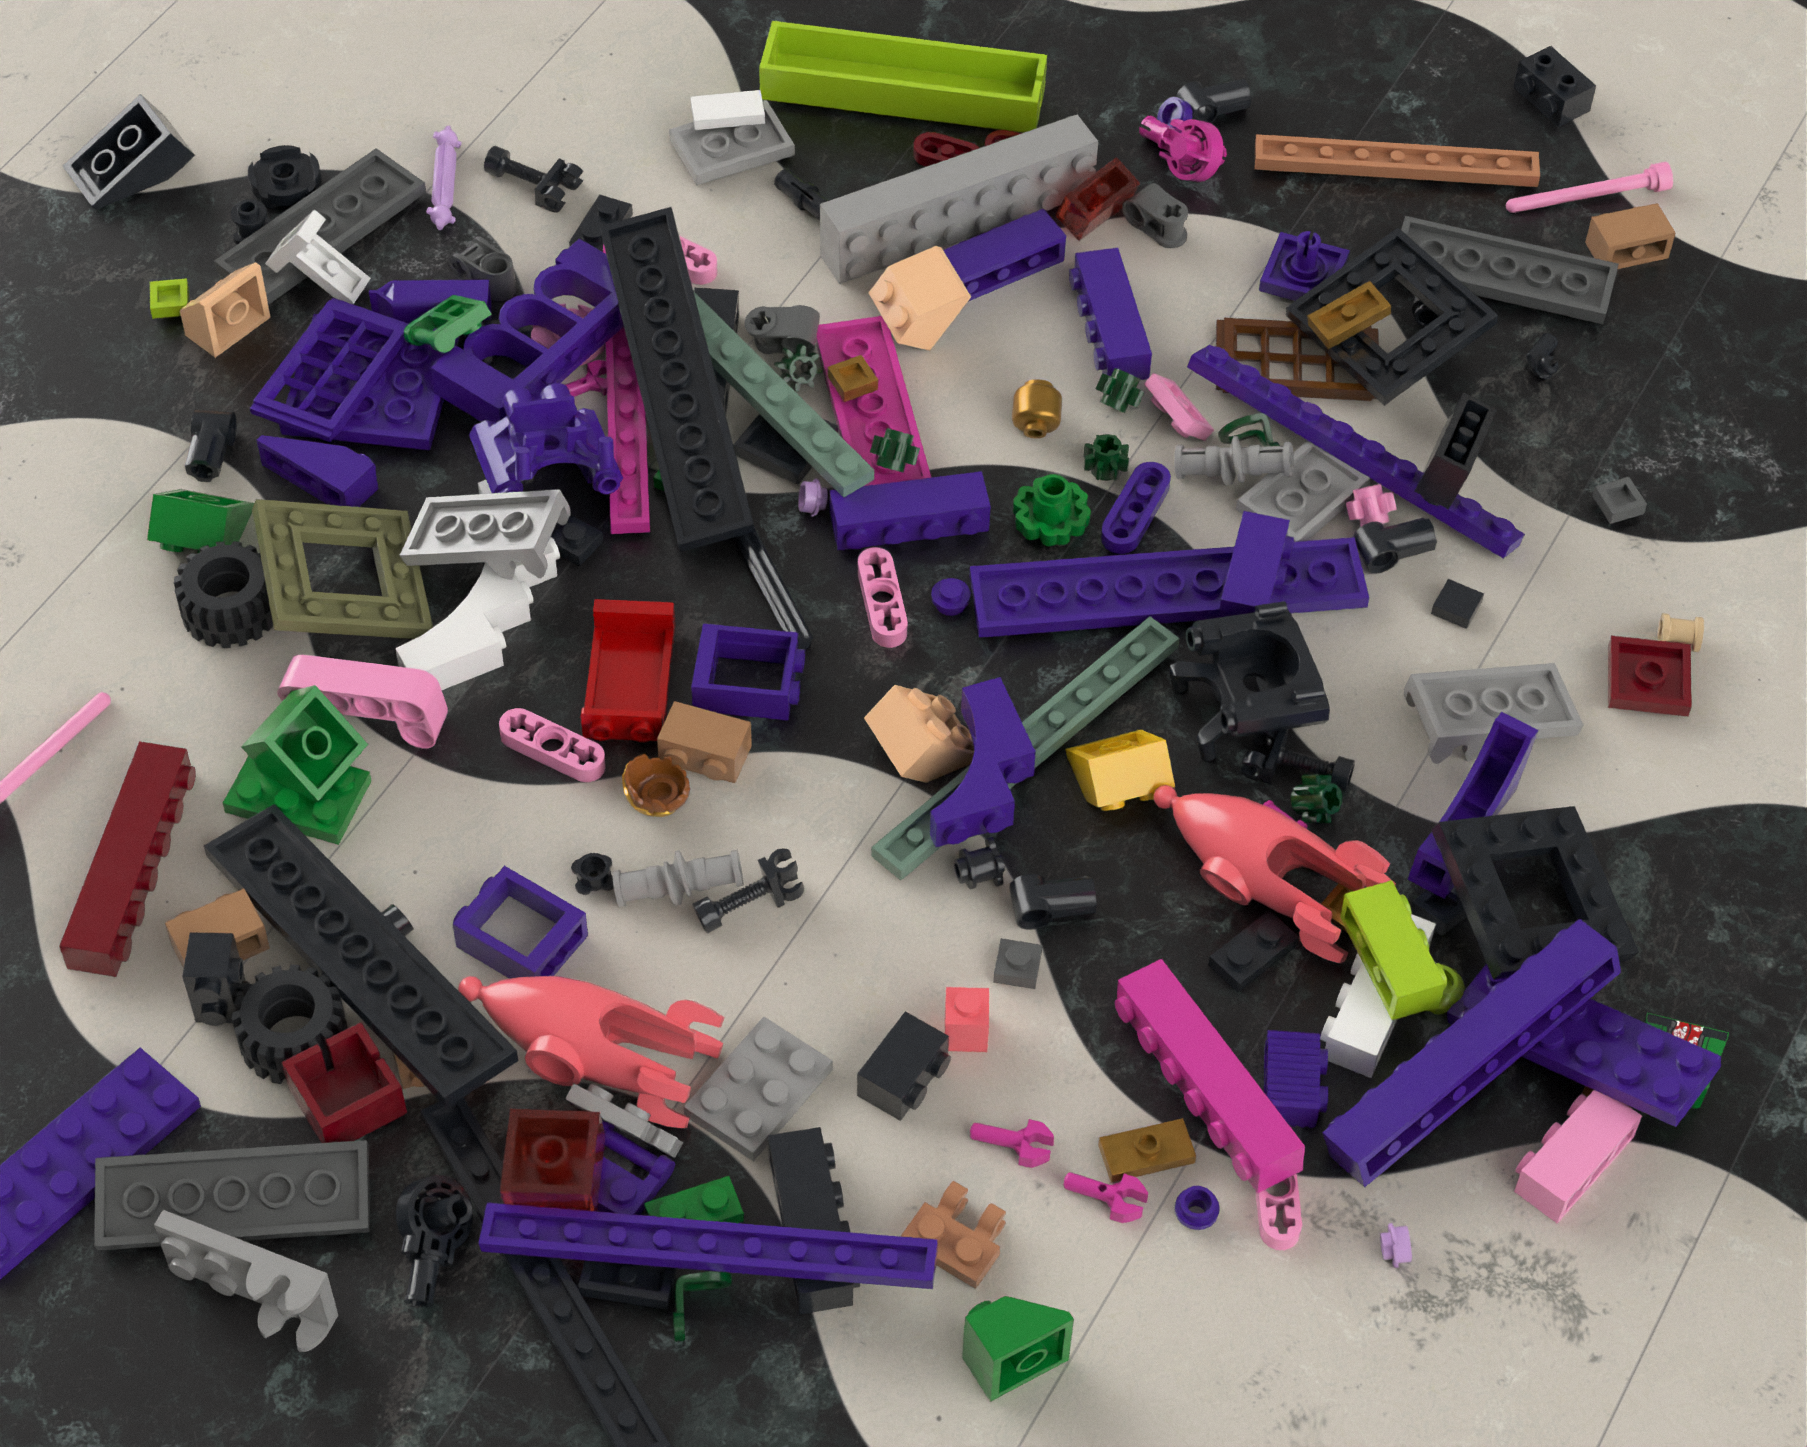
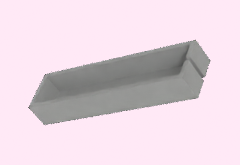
(955, 198)

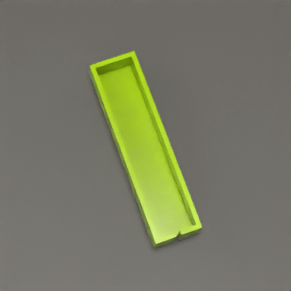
(903, 77)

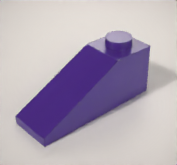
(323, 470)

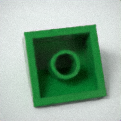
(196, 519)
(305, 743)
(1014, 1342)

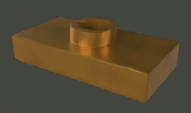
(1147, 1150)

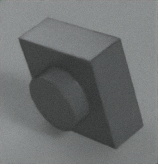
(1619, 500)
(1017, 963)

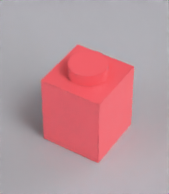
(967, 1018)

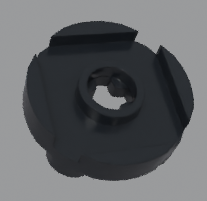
(276, 191)

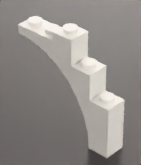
(472, 635)

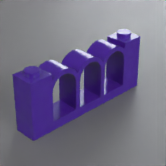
(479, 388)

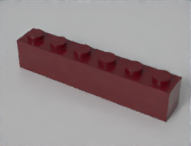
(127, 860)

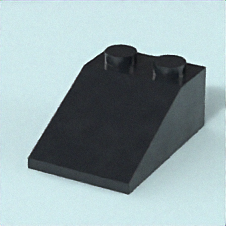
(128, 155)

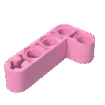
(374, 692)

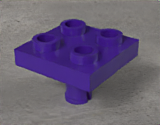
(1300, 265)

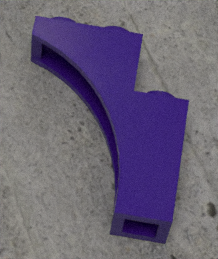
(1000, 757)
(1482, 794)

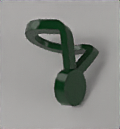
(1264, 437)
(695, 1282)

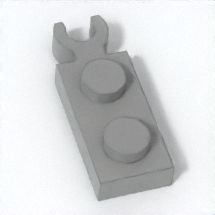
(629, 1120)

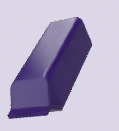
(412, 298)

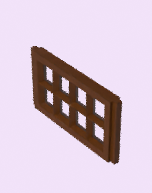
(1227, 339)

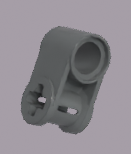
(1157, 215)
(486, 262)
(785, 328)

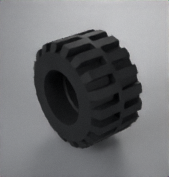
(223, 618)
(279, 997)

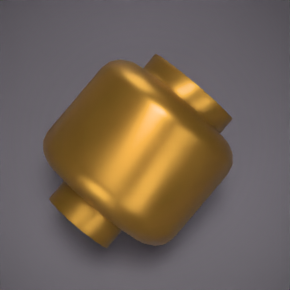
(1037, 408)

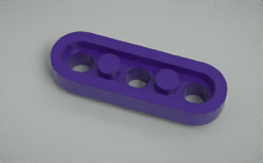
(1123, 526)

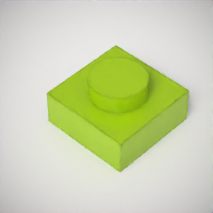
(168, 297)

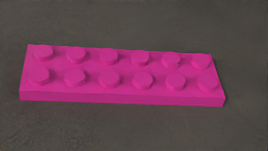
(874, 412)

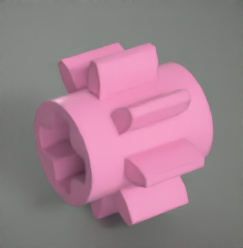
(1371, 505)

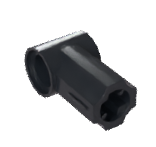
(1216, 99)
(210, 437)
(1384, 546)
(1040, 900)

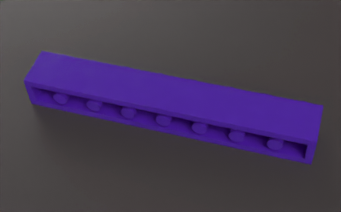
(1471, 1052)

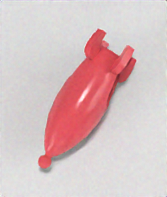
(1253, 847)
(575, 1030)

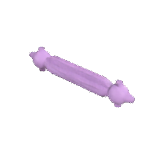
(444, 177)

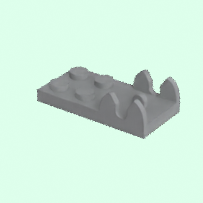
(487, 529)
(1464, 704)
(255, 1273)

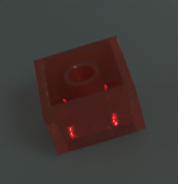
(553, 1159)

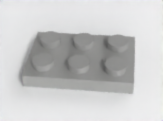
(730, 150)
(1309, 497)
(758, 1088)

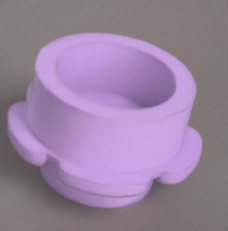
(812, 497)
(1396, 1245)

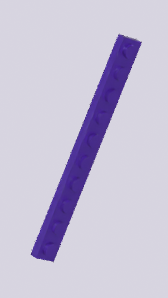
(1353, 449)
(709, 1245)

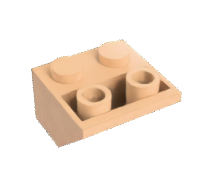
(920, 733)

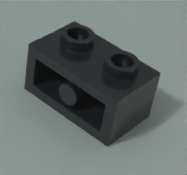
(1554, 86)
(213, 976)

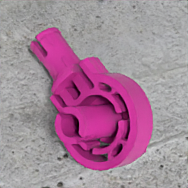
(1186, 147)

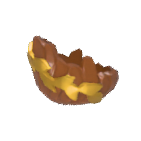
(655, 785)

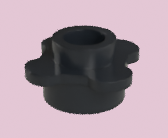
(593, 864)

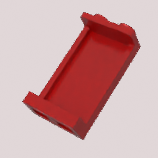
(629, 670)

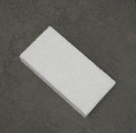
(727, 110)

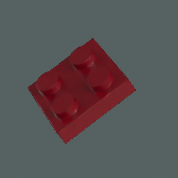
(1649, 676)

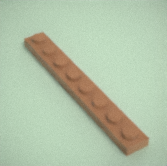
(1397, 160)

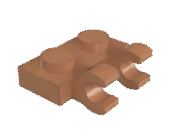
(960, 1250)

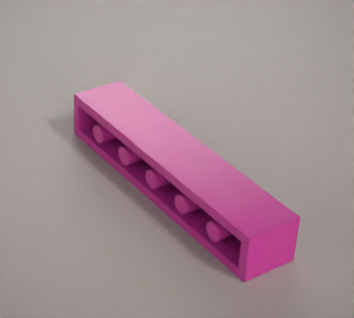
(1209, 1076)

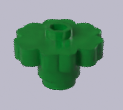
(1051, 510)

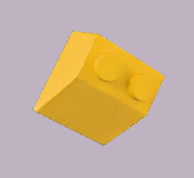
(1121, 768)

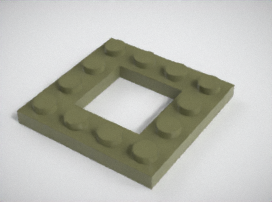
(294, 607)

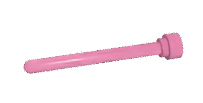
(1656, 177)
(53, 744)

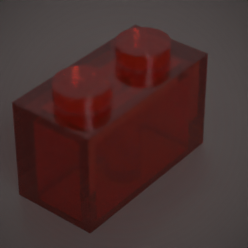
(1097, 199)

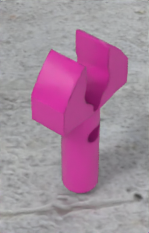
(592, 381)
(1018, 1140)
(1111, 1194)

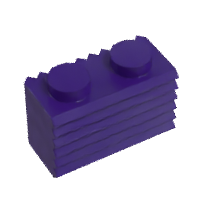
(1293, 1076)

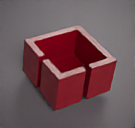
(348, 1098)

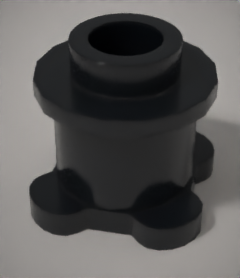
(249, 217)
(980, 865)

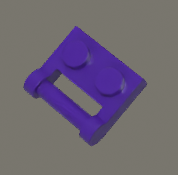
(620, 1189)

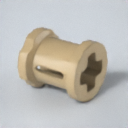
(1681, 631)

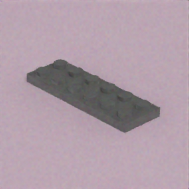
(351, 204)
(1519, 270)
(236, 1192)

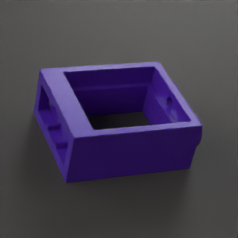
(747, 645)
(551, 951)

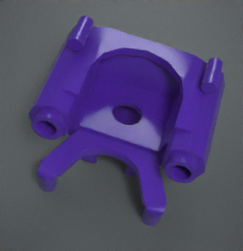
(542, 435)

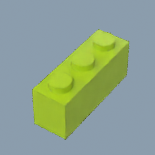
(1393, 950)

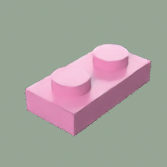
(1172, 400)

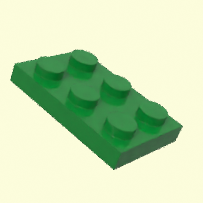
(321, 819)

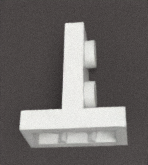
(319, 260)

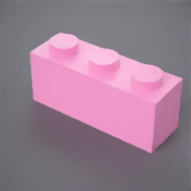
(1575, 1153)

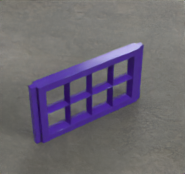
(311, 424)

